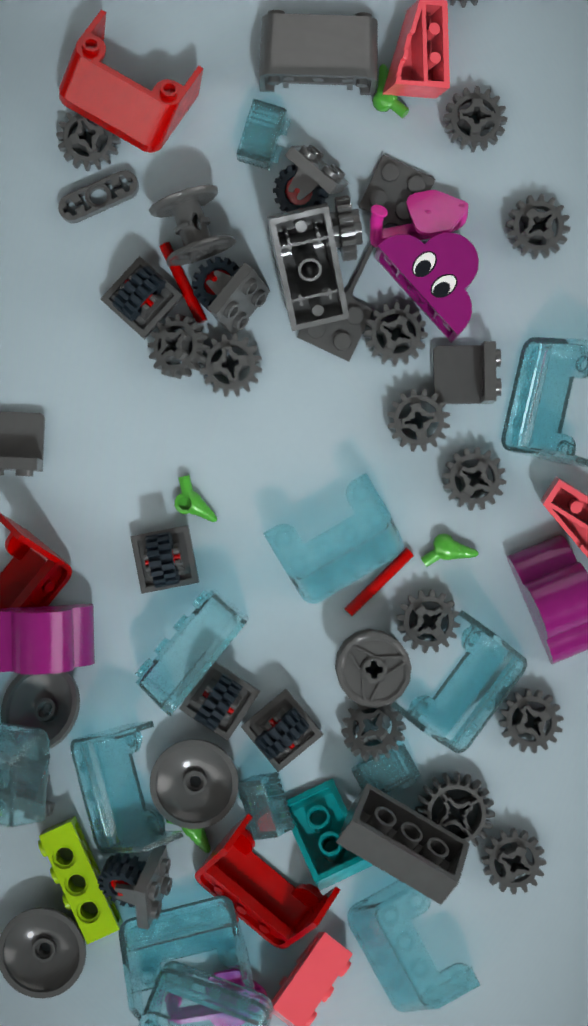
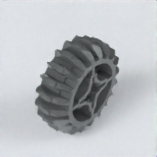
(440, 789)

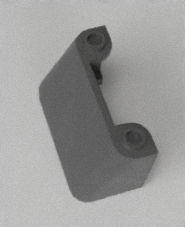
(318, 50)

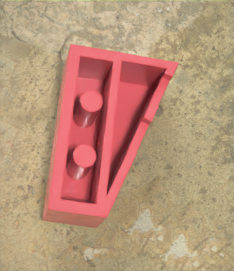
(421, 53)
(570, 510)
(311, 980)

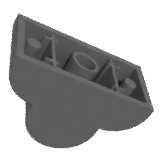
(308, 266)

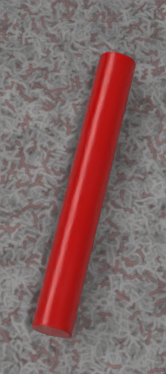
(184, 286)
(369, 591)

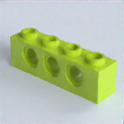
(69, 835)

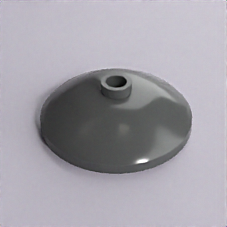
(32, 698)
(190, 804)
(30, 967)

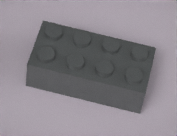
(404, 843)

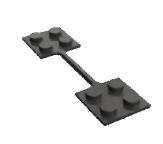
(390, 188)

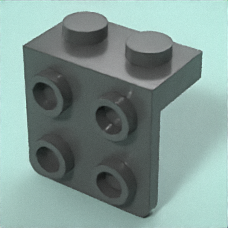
(467, 373)
(21, 442)

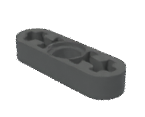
(87, 191)

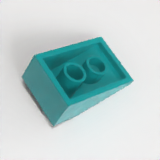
(318, 822)

